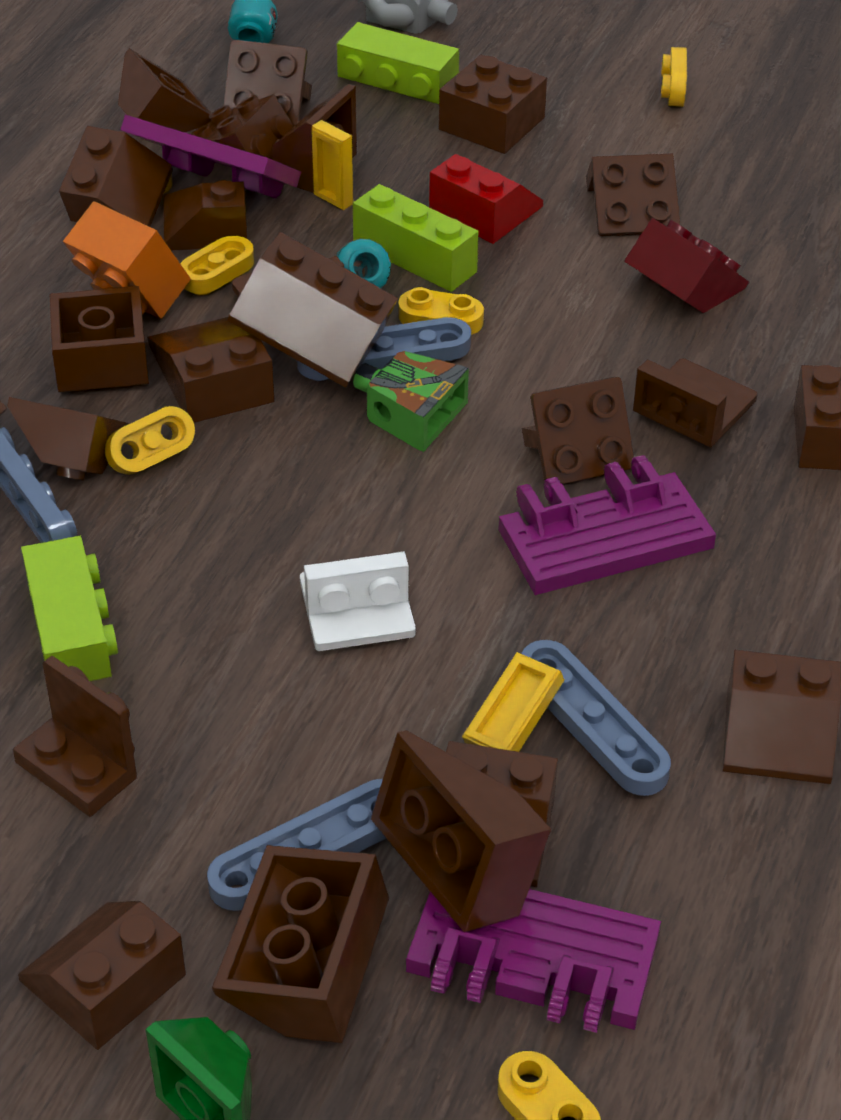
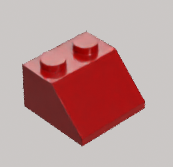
(480, 197)

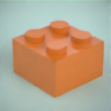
(126, 254)

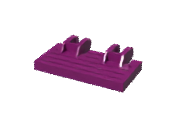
(200, 154)
(599, 538)
(548, 944)

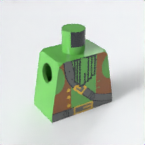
(413, 396)

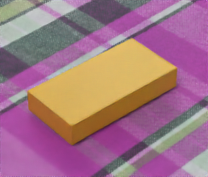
(332, 164)
(514, 704)

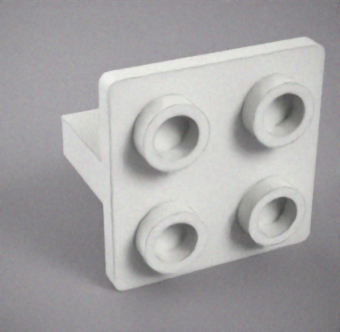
(358, 601)

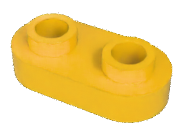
(674, 76)
(218, 264)
(426, 304)
(147, 441)
(546, 1099)

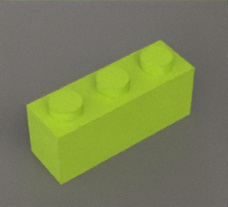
(396, 61)
(417, 237)
(68, 606)

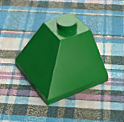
(200, 1069)

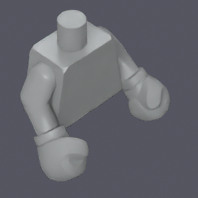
(410, 15)

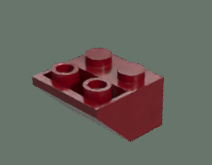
(686, 265)

